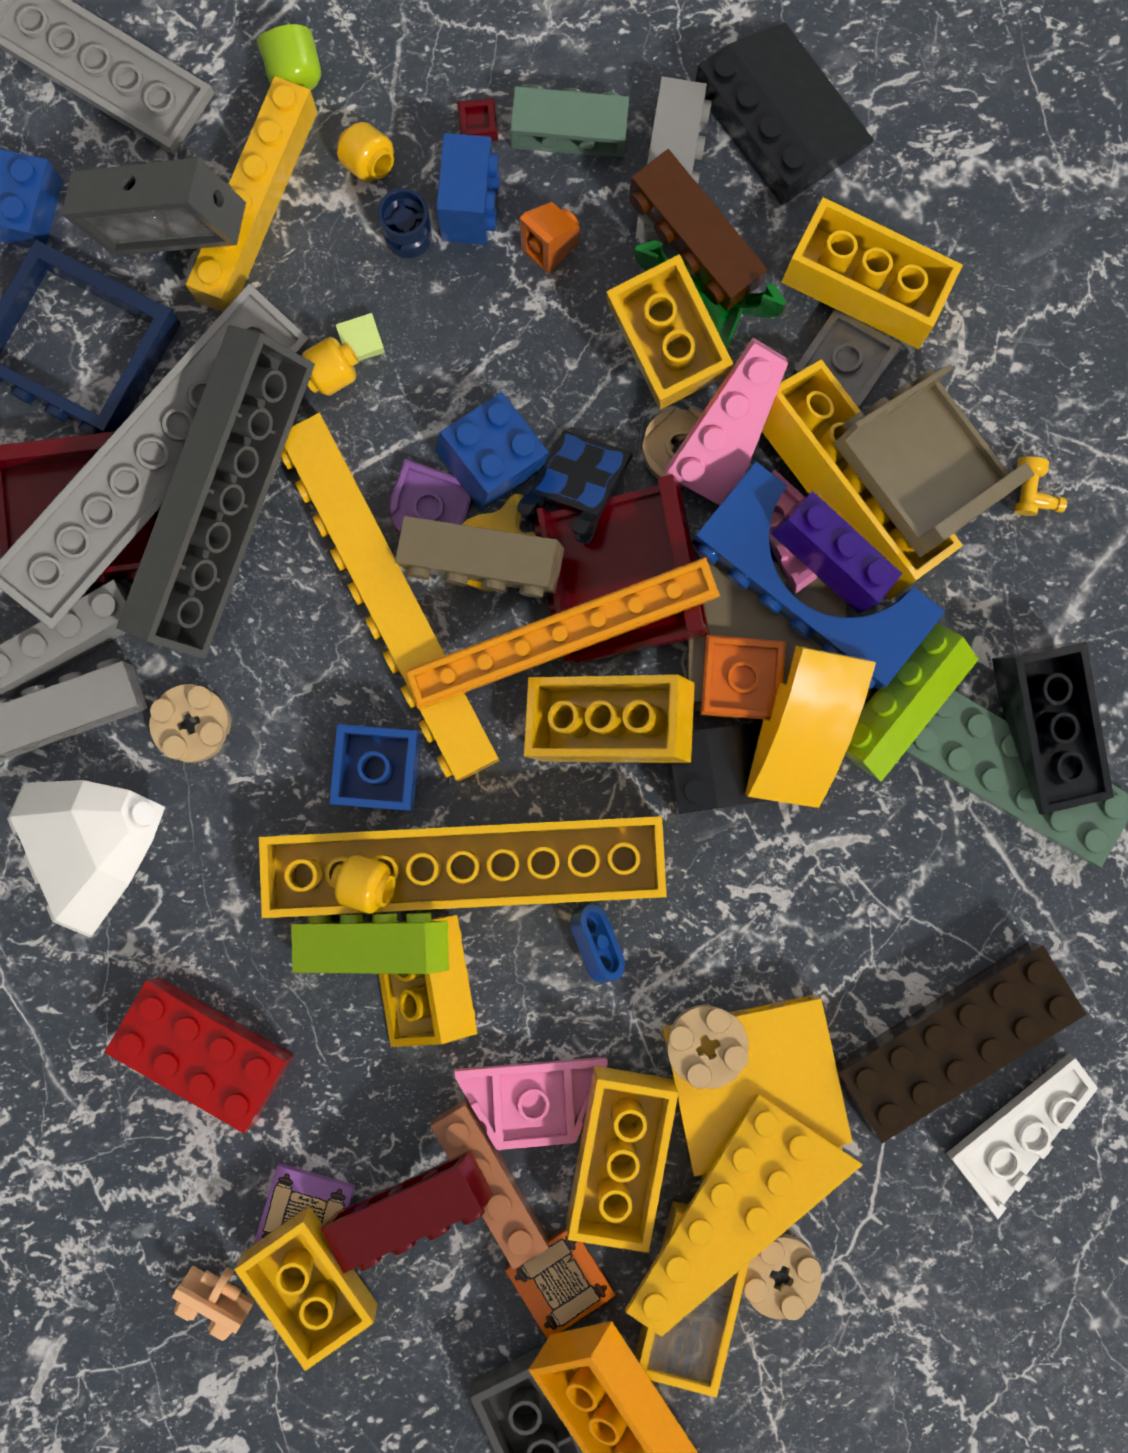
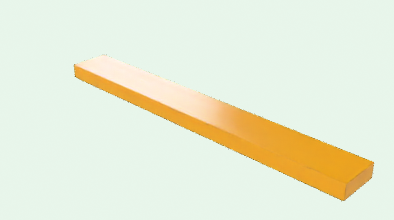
(562, 633)

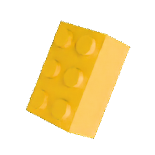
(669, 332)
(305, 1290)

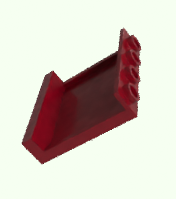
(36, 474)
(634, 541)

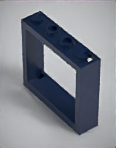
(138, 371)

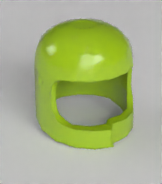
(290, 55)

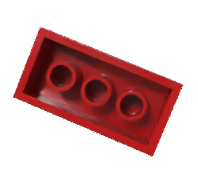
(199, 1054)

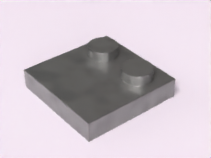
(852, 353)

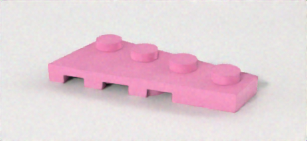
(729, 428)

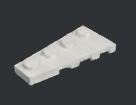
(1016, 1136)

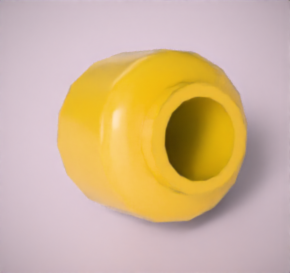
(365, 152)
(332, 367)
(363, 884)

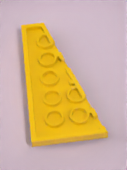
(753, 1193)

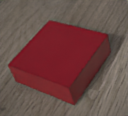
(478, 118)

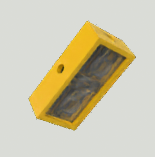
(697, 1346)

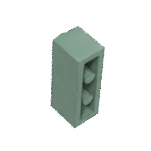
(569, 121)

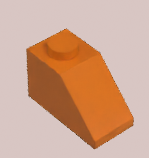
(548, 235)

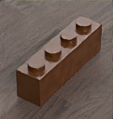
(696, 230)

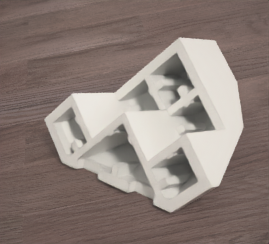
(82, 845)

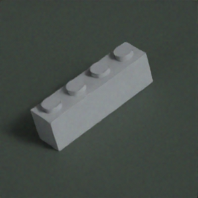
(676, 128)
(44, 651)
(69, 707)

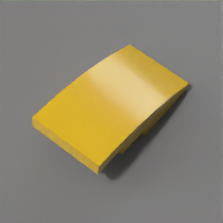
(809, 727)

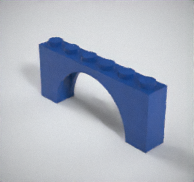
(739, 543)

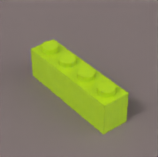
(909, 701)
(370, 946)

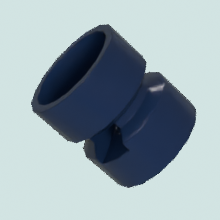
(405, 222)

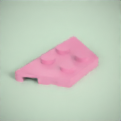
(530, 1101)

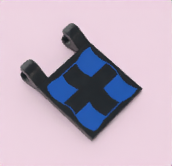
(578, 477)

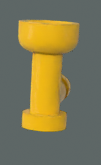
(1032, 500)

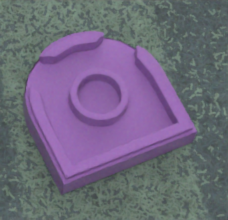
(428, 495)

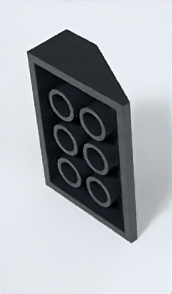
(781, 110)

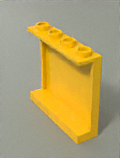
(786, 1064)

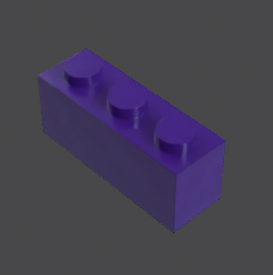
(836, 553)

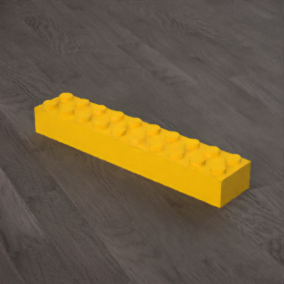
(471, 865)

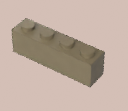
(479, 556)

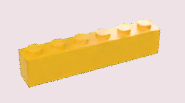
(260, 182)

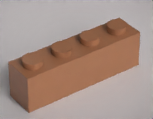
(508, 1210)

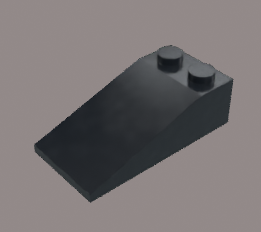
(1055, 724)
(717, 769)

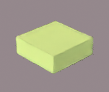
(362, 336)

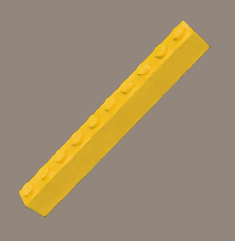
(384, 591)

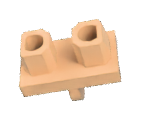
(214, 1299)

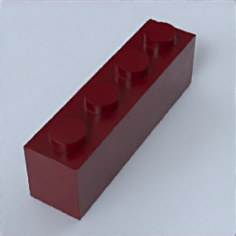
(407, 1213)

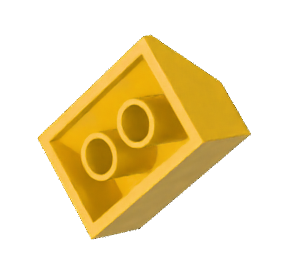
(433, 1005)

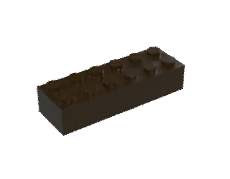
(958, 1040)

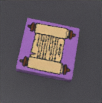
(296, 1190)

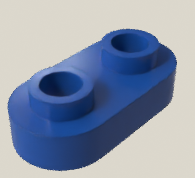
(597, 943)

